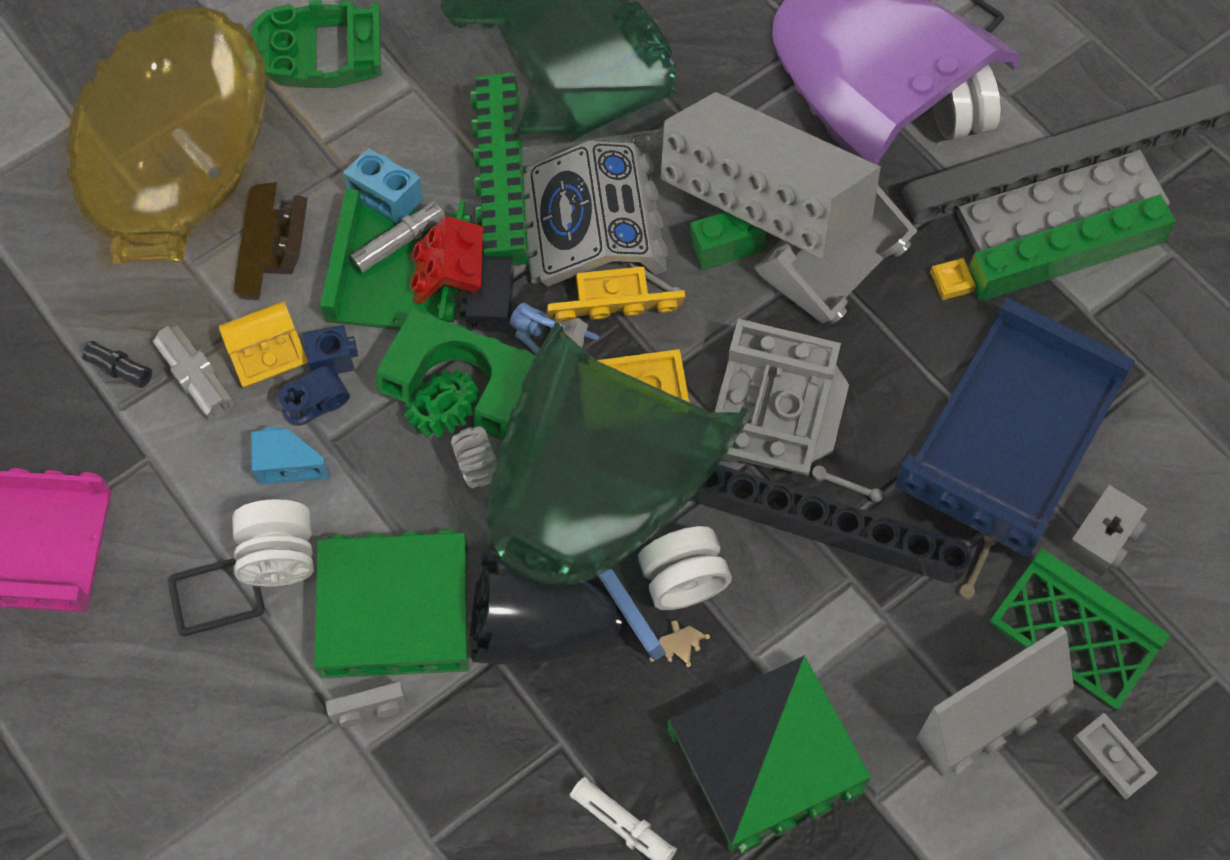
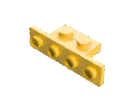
(613, 293)

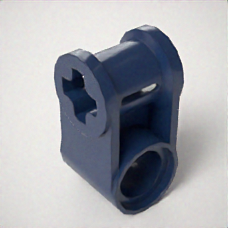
(315, 395)

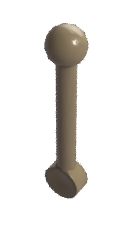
(967, 590)

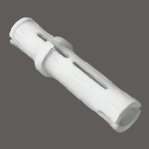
(634, 831)

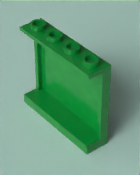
(391, 605)

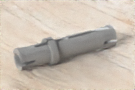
(402, 233)

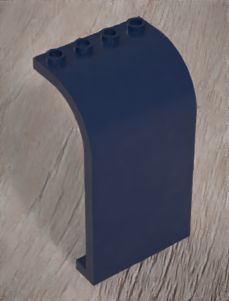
(1016, 427)

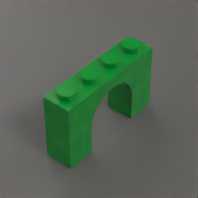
(430, 341)

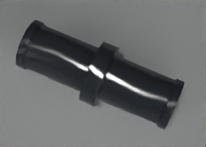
(117, 364)

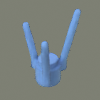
(532, 322)

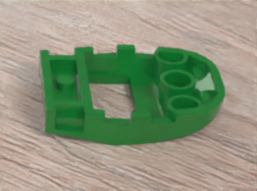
(289, 43)

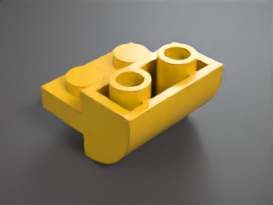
(263, 344)

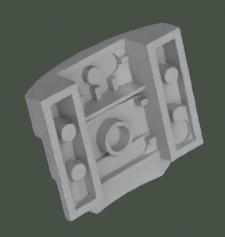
(790, 393)

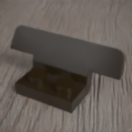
(268, 240)

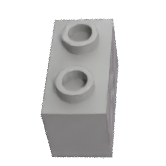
(1094, 546)

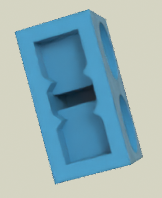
(384, 185)

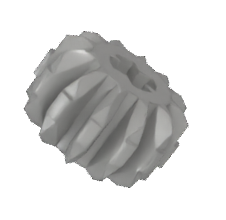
(474, 456)

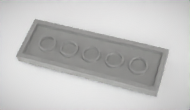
(1059, 200)

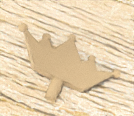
(681, 642)

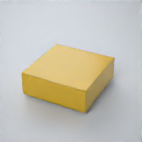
(953, 278)

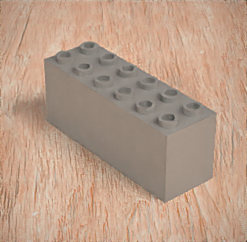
(769, 174)

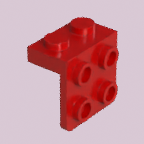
(447, 256)

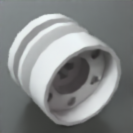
(272, 543)

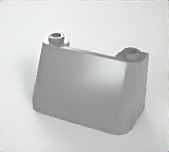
(824, 284)

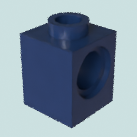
(322, 340)

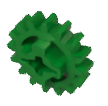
(442, 403)

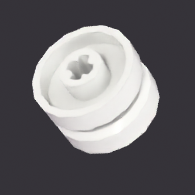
(969, 107)
(684, 568)

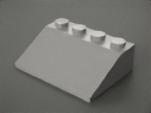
(999, 705)

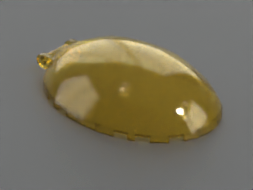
(127, 168)

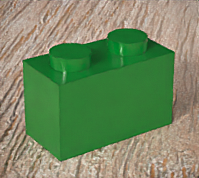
(724, 240)

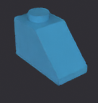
(284, 458)

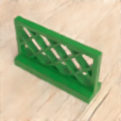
(1098, 603)

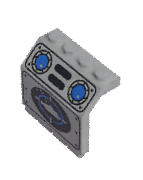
(592, 210)

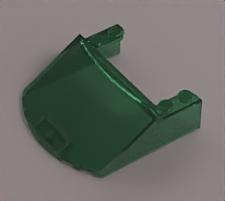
(582, 56)

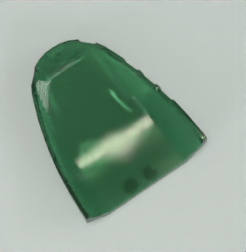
(595, 465)

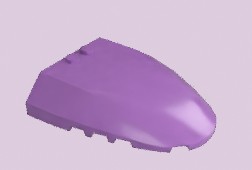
(878, 63)

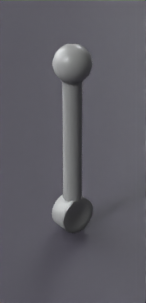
(652, 278)
(819, 474)

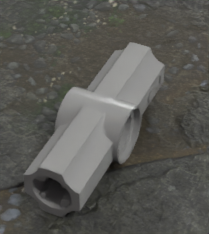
(193, 372)

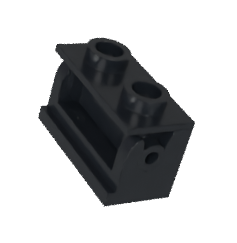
(492, 302)

